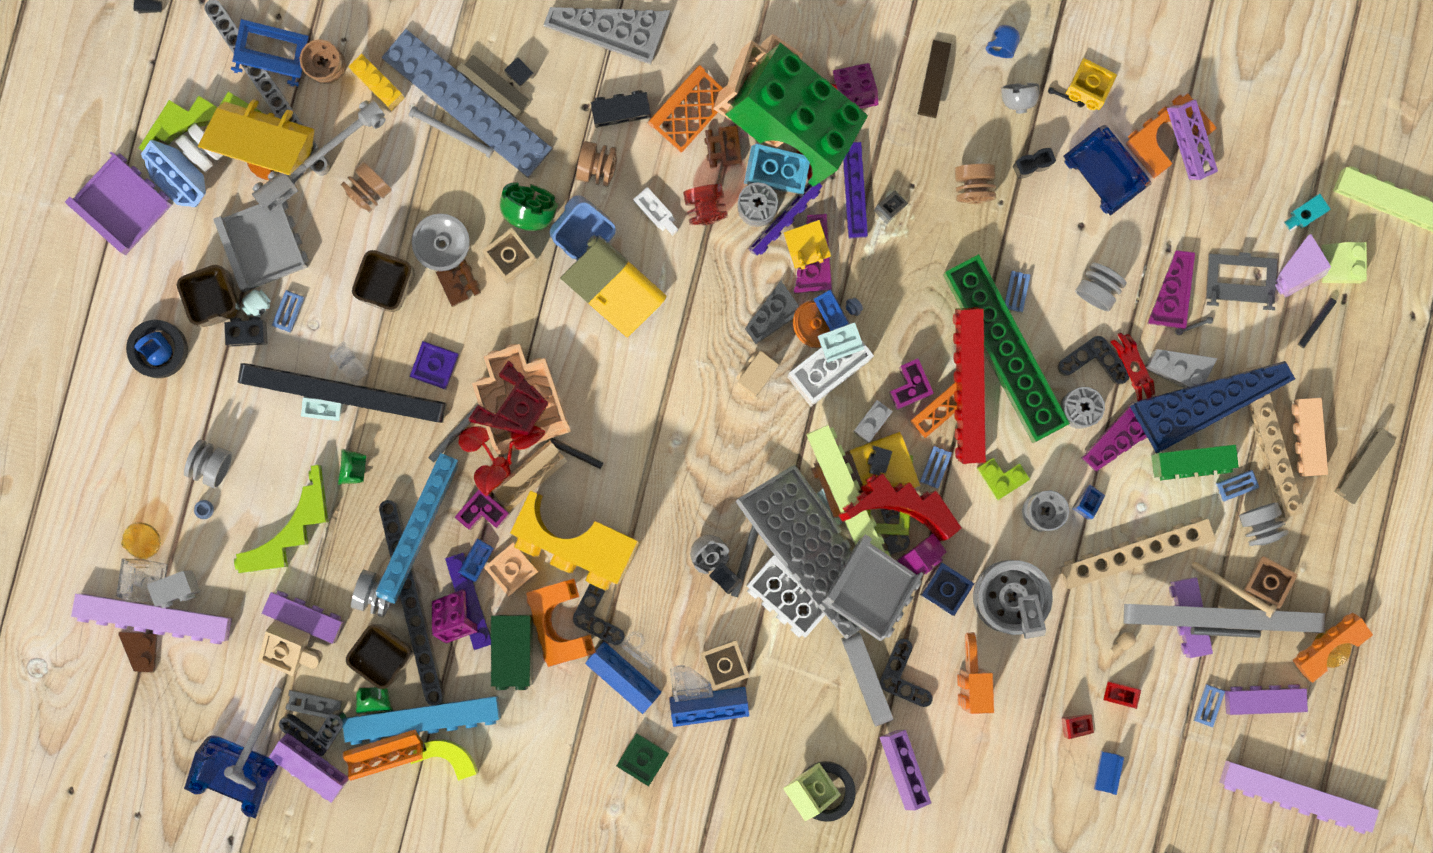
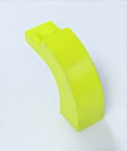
(454, 753)

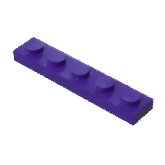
(855, 192)
(786, 218)
(473, 608)

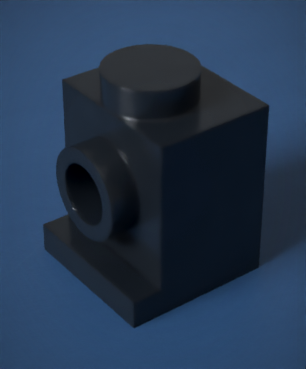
(879, 460)

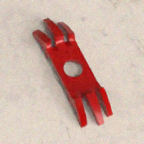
(1128, 356)

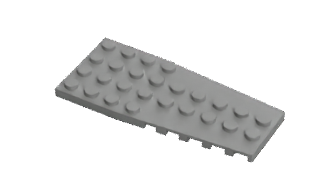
(800, 536)

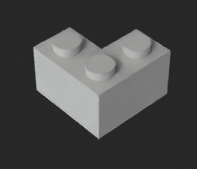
(174, 587)

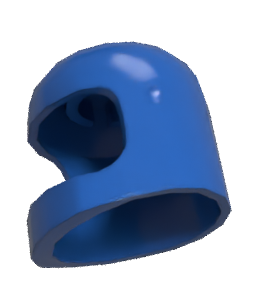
(1007, 38)
(156, 351)

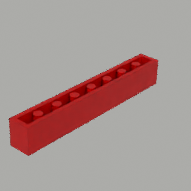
(969, 385)

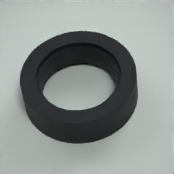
(177, 360)
(850, 792)

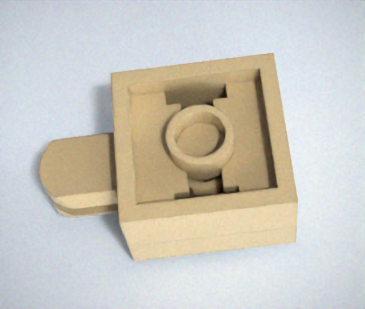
(287, 649)

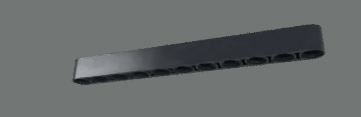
(342, 392)
(410, 612)

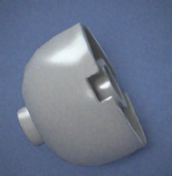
(1020, 97)
(708, 553)

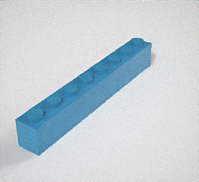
(417, 528)
(422, 719)

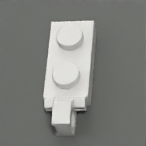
(656, 211)

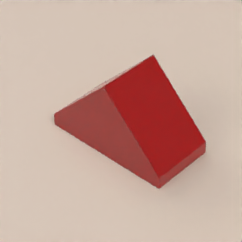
(1122, 695)
(1077, 726)

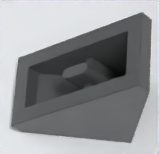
(890, 207)

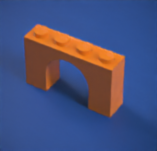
(1144, 143)
(555, 648)

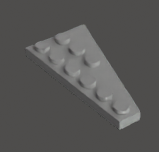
(618, 30)

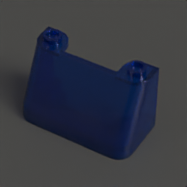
(1108, 169)
(208, 773)

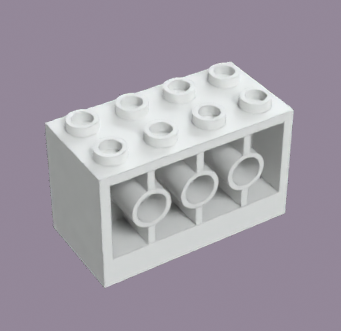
(817, 378)
(774, 598)

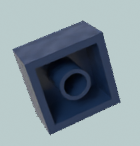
(947, 589)

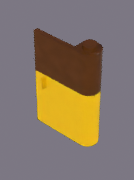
(899, 467)

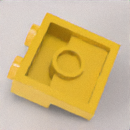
(1091, 84)

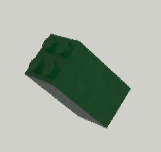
(511, 651)

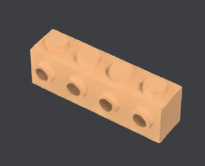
(1310, 437)

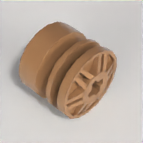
(313, 56)
(596, 163)
(975, 183)
(366, 187)

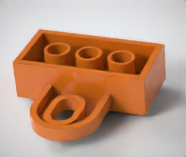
(975, 683)

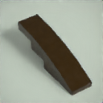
(934, 79)

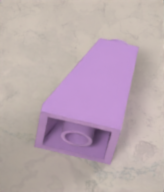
(1303, 268)

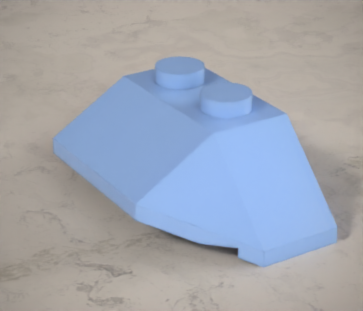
(174, 174)

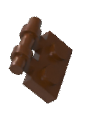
(729, 145)
(453, 286)

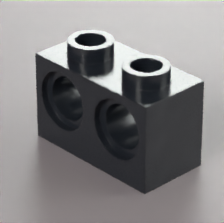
(245, 337)

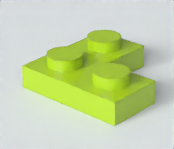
(1000, 482)

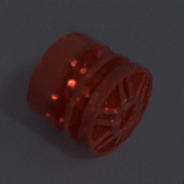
(705, 202)

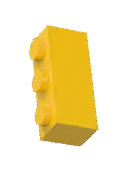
(376, 82)

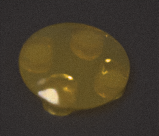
(141, 540)

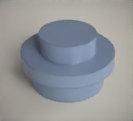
(853, 306)
(203, 509)

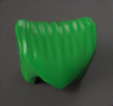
(351, 467)
(372, 700)

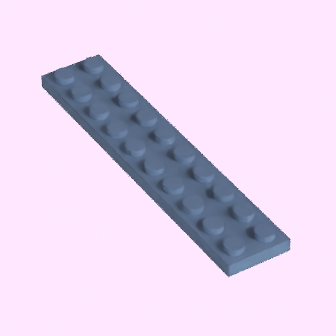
(467, 103)

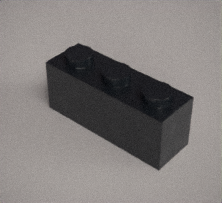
(620, 109)

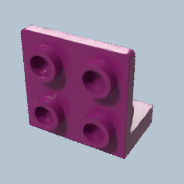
(857, 85)
(450, 618)

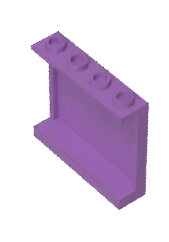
(120, 203)

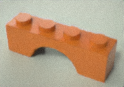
(1313, 660)

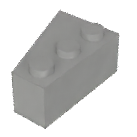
(1180, 368)

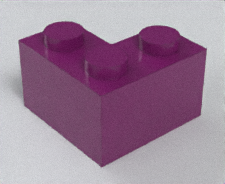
(916, 386)
(479, 507)
(923, 556)

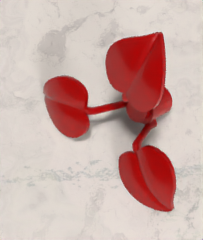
(489, 477)

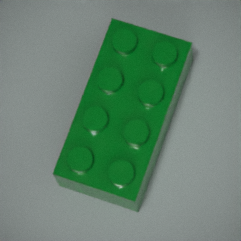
(1200, 461)

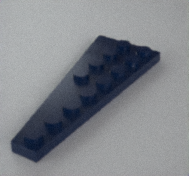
(1184, 412)

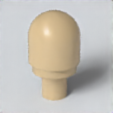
(1124, 642)

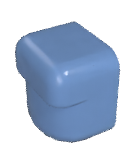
(578, 225)

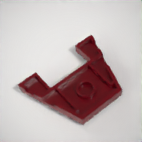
(519, 410)

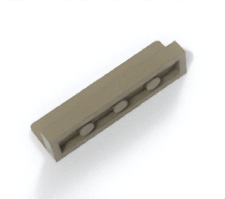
(494, 86)
(1365, 466)

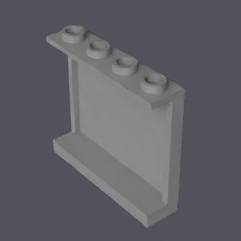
(261, 245)
(872, 589)

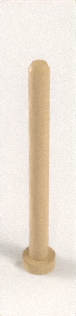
(1270, 610)

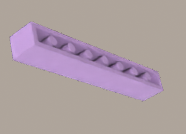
(148, 616)
(1298, 796)

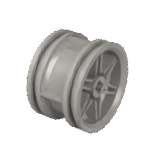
(990, 581)

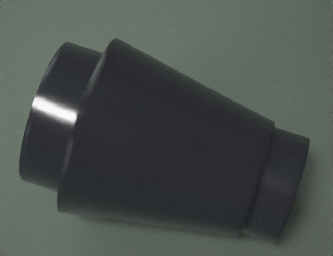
(147, 6)

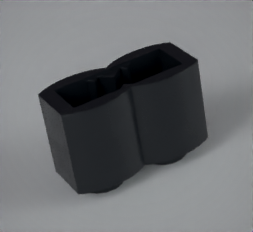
(1039, 162)

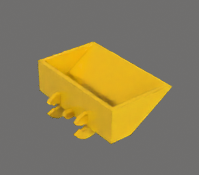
(258, 137)

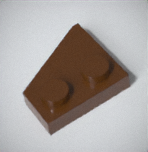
(140, 650)

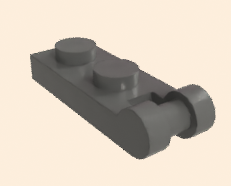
(312, 704)

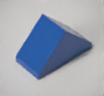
(1089, 502)

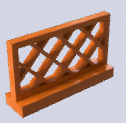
(675, 100)

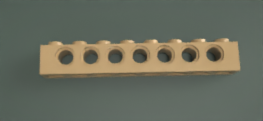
(1274, 454)
(1203, 535)

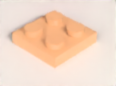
(511, 569)

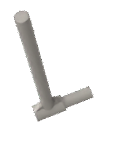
(235, 772)

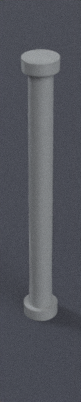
(414, 112)

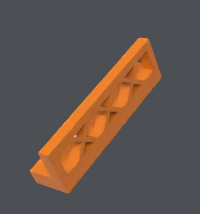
(931, 409)
(383, 751)

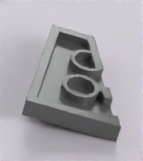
(773, 314)

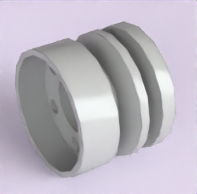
(764, 213)
(1102, 284)
(1071, 407)
(206, 463)
(1056, 511)
(1263, 524)
(366, 594)

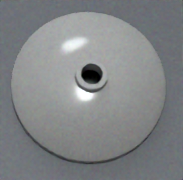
(433, 231)

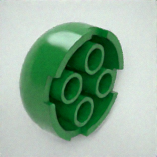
(524, 212)

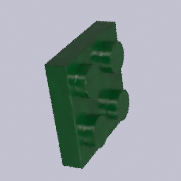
(642, 759)

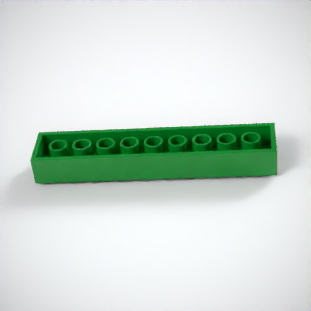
(1008, 350)

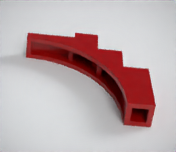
(926, 508)

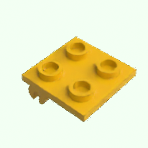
(807, 244)

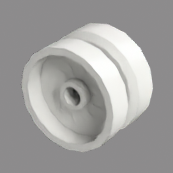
(196, 154)

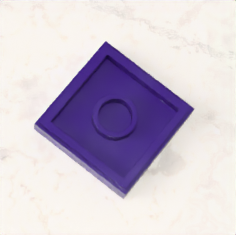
(434, 365)

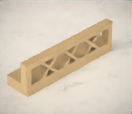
(529, 475)

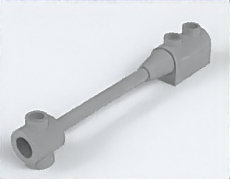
(282, 187)

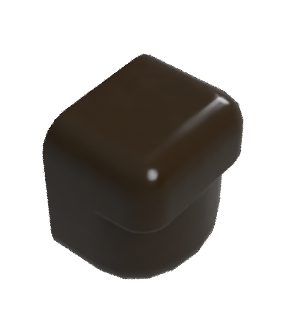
(383, 281)
(208, 296)
(379, 656)

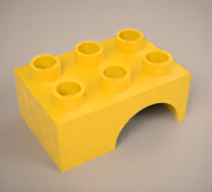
(598, 550)

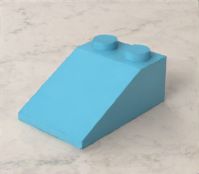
(777, 169)

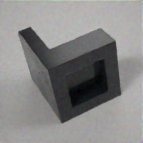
(519, 72)
(725, 578)

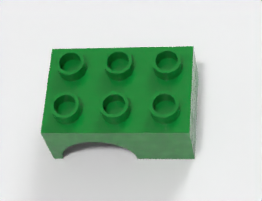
(797, 107)

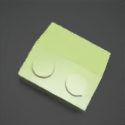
(1347, 262)
(812, 792)

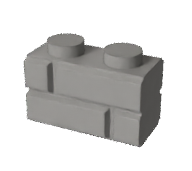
(872, 421)

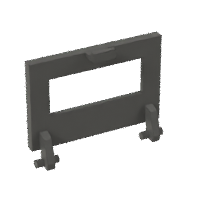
(1240, 292)

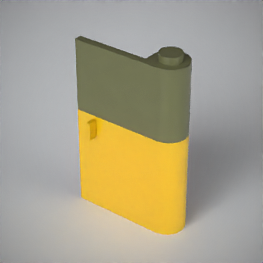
(613, 286)

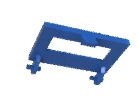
(264, 60)

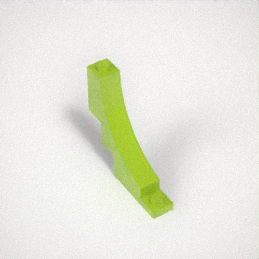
(176, 121)
(310, 511)

